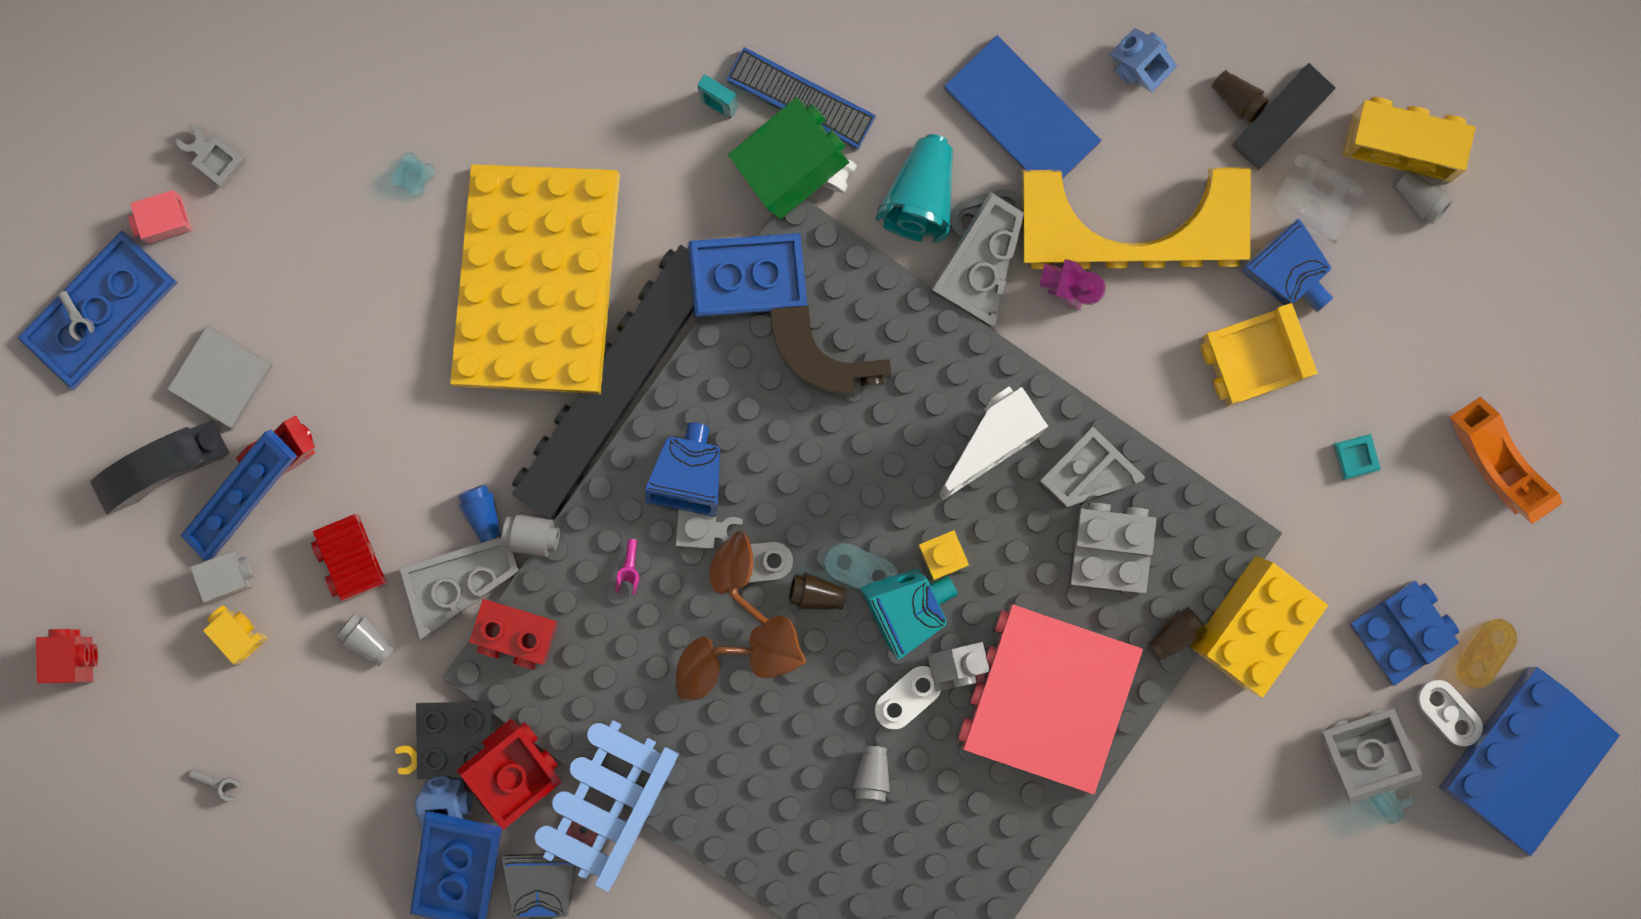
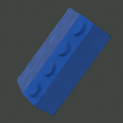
(1530, 759)

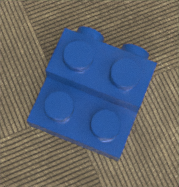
(1405, 631)

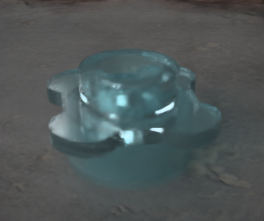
(412, 164)

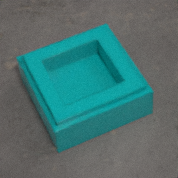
(1357, 456)

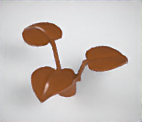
(773, 644)

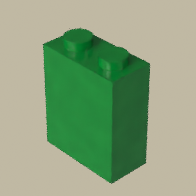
(789, 157)

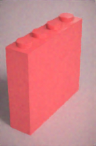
(1050, 698)

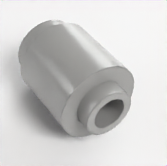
(530, 535)

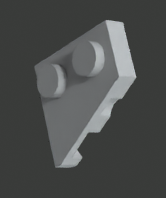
(1089, 471)

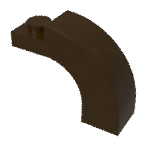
(811, 365)

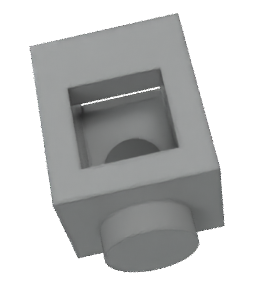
(958, 666)

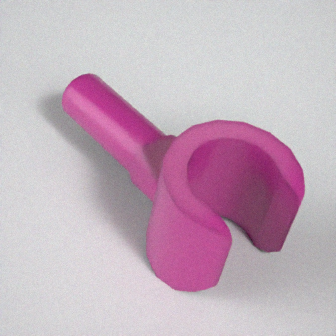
(628, 571)

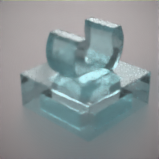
(1390, 807)

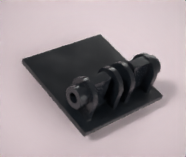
(450, 736)

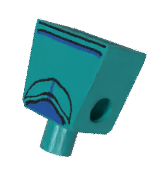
(908, 608)

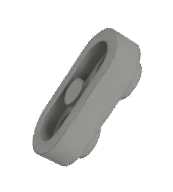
(761, 571)

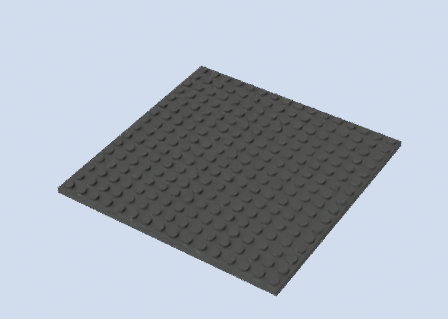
(776, 759)

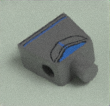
(538, 886)

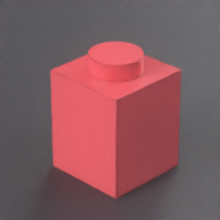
(159, 217)

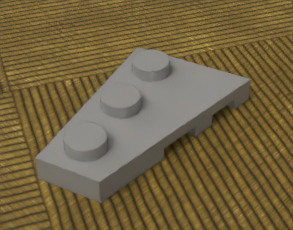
(981, 259)
(455, 581)

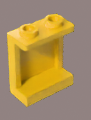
(1258, 355)

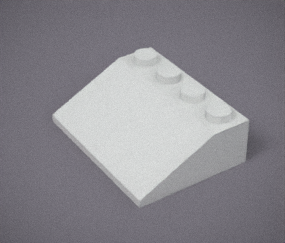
(1006, 428)

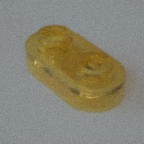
(1485, 651)

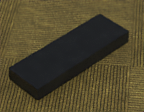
(1283, 116)

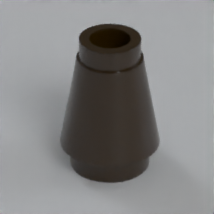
(1242, 97)
(816, 593)
(1178, 633)

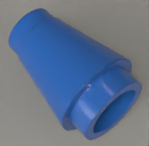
(480, 511)

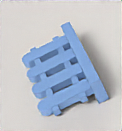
(598, 820)

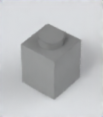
(222, 576)

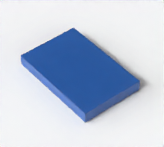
(746, 274)
(455, 868)

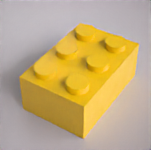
(1409, 139)
(1259, 626)

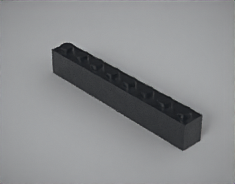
(626, 368)

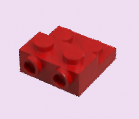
(510, 773)

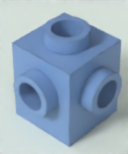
(1143, 60)
(443, 797)

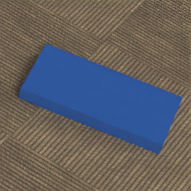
(1021, 111)
(111, 292)

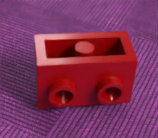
(513, 633)
(65, 657)

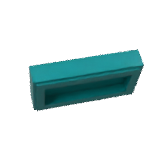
(717, 96)

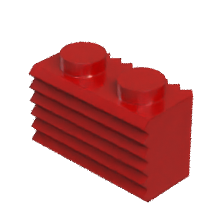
(348, 558)

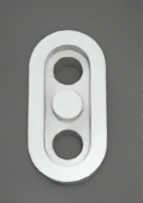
(907, 696)
(1449, 712)

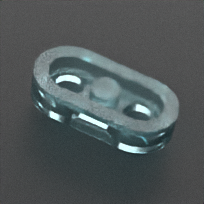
(861, 568)

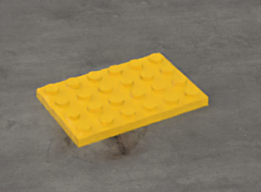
(535, 279)

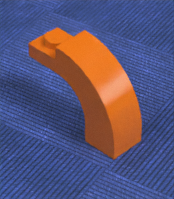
(1501, 463)

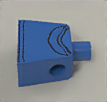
(1292, 268)
(686, 473)

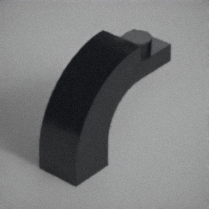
(156, 464)

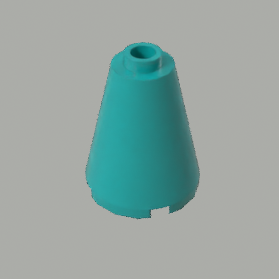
(921, 192)

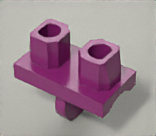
(1072, 284)

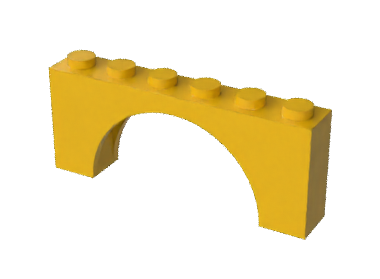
(1213, 232)

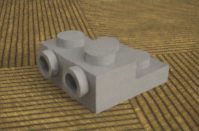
(1113, 548)
(1370, 755)

